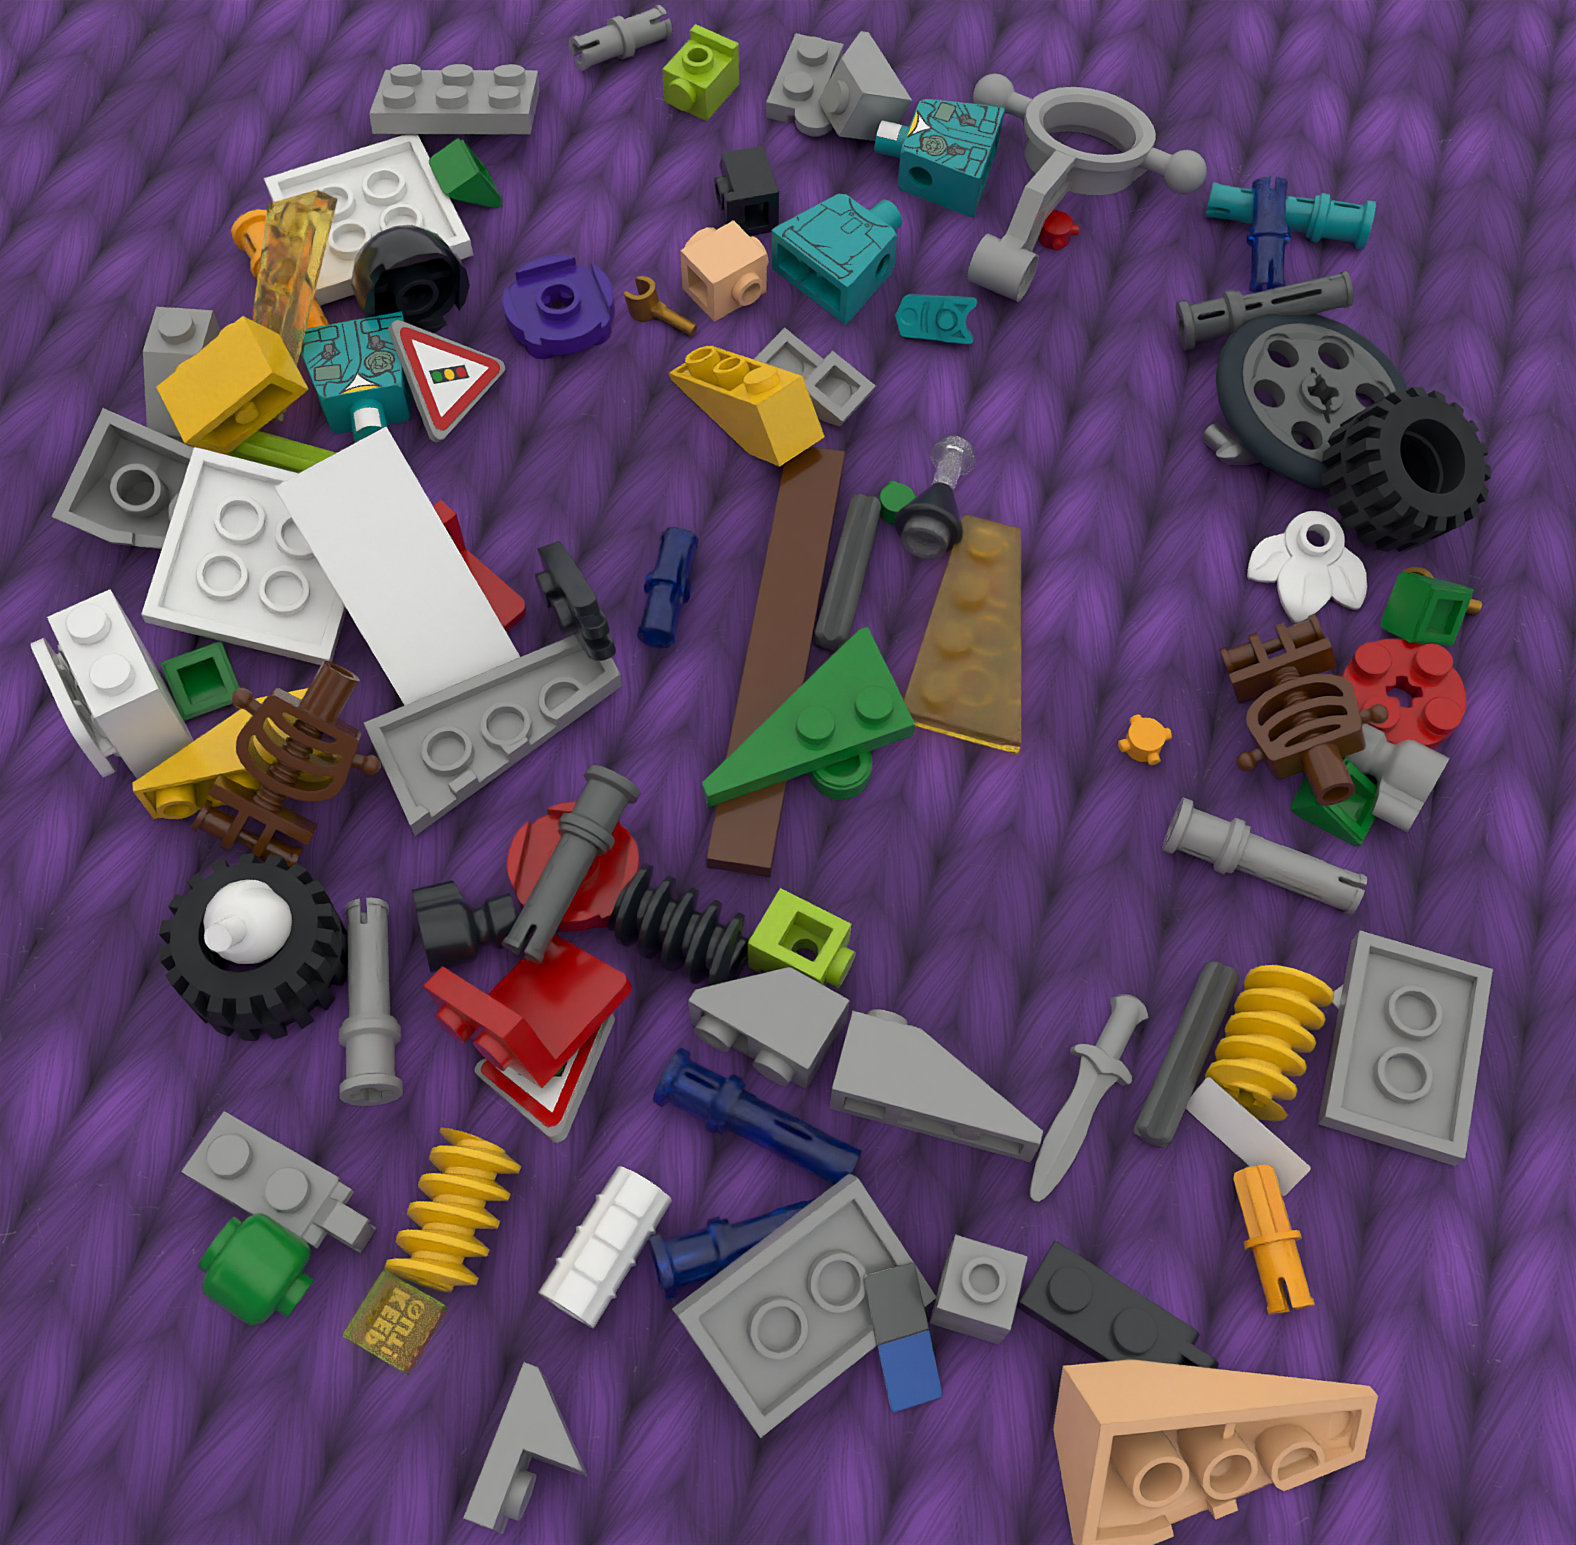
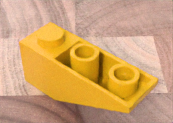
(752, 402)
(184, 780)

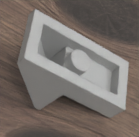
(528, 1430)

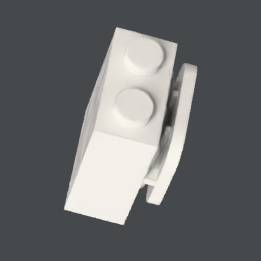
(110, 688)

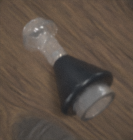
(932, 520)

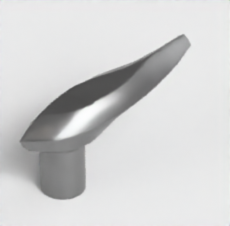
(1230, 449)

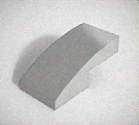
(831, 382)

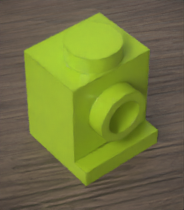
(702, 73)
(795, 925)

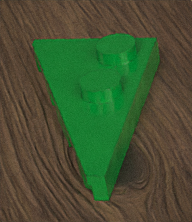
(833, 716)

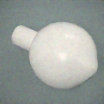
(247, 922)

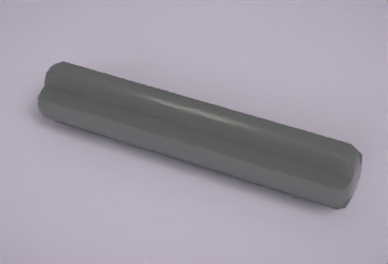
(848, 572)
(1186, 1054)

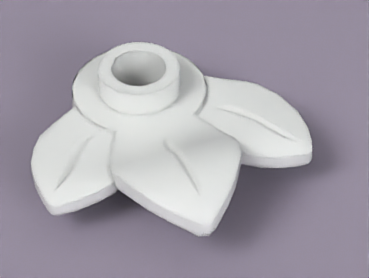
(1308, 573)

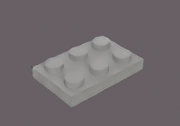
(455, 100)
(1406, 1048)
(796, 1304)

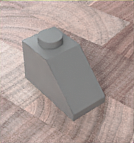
(863, 92)
(172, 338)

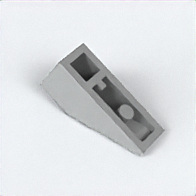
(915, 1084)

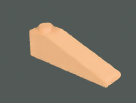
(1173, 1439)

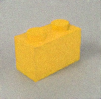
(232, 387)

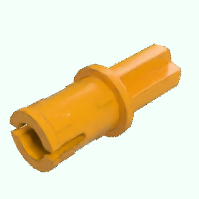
(1271, 1239)

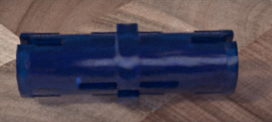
(1268, 234)
(667, 587)

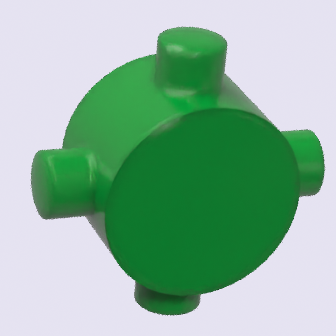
(893, 498)

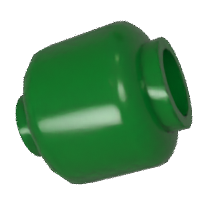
(256, 1269)

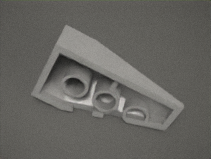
(125, 483)

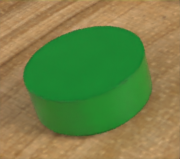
(843, 778)

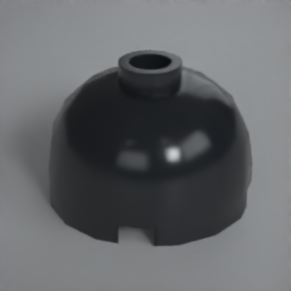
(410, 274)

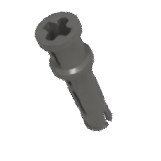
(1230, 312)
(584, 835)

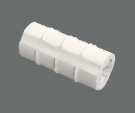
(605, 1246)

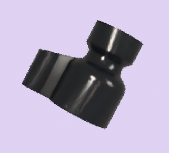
(454, 929)

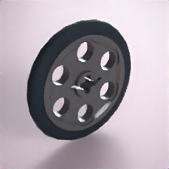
(1307, 394)

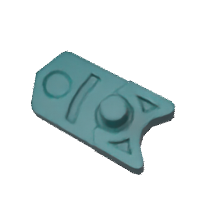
(935, 317)

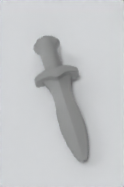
(1097, 1073)

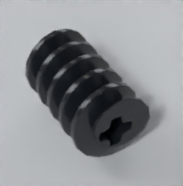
(678, 930)

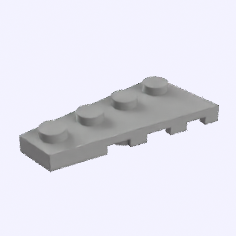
(479, 728)

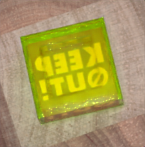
(395, 1322)

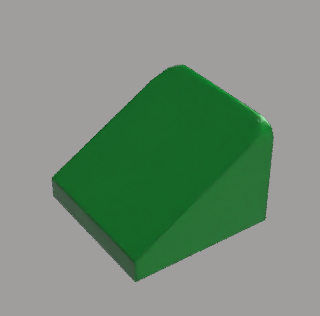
(464, 175)
(1426, 609)
(201, 680)
(1345, 820)

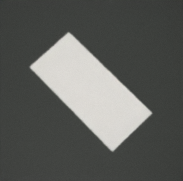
(396, 568)

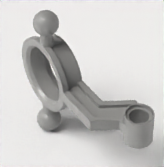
(1009, 262)

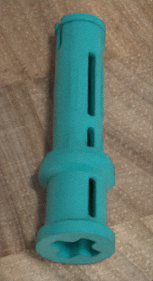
(1314, 217)

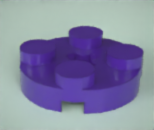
(565, 330)

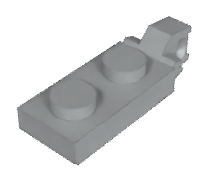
(278, 1182)

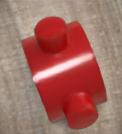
(1057, 230)

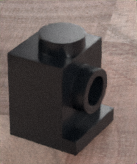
(748, 190)

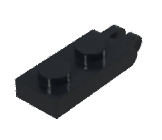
(573, 602)
(1106, 1315)

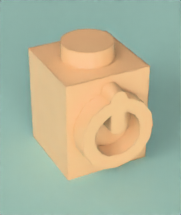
(723, 269)

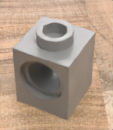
(978, 1290)

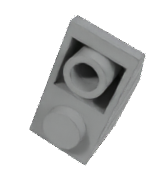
(774, 1019)

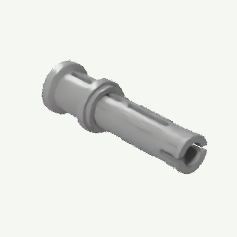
(1234, 847)
(370, 1029)

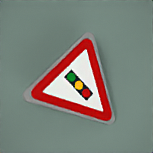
(442, 376)
(557, 1103)

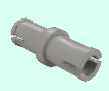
(620, 37)

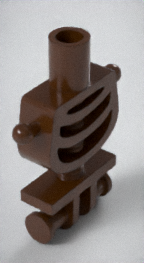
(1302, 715)
(310, 726)

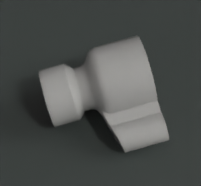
(1402, 773)

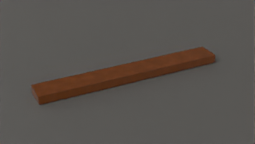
(779, 647)

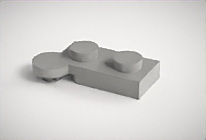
(802, 82)

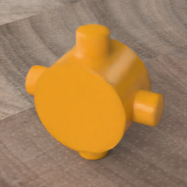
(1144, 739)

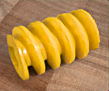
(1264, 1036)
(453, 1213)

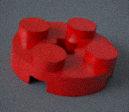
(1423, 673)
(602, 884)

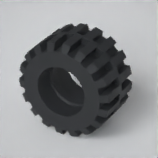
(1406, 470)
(281, 989)

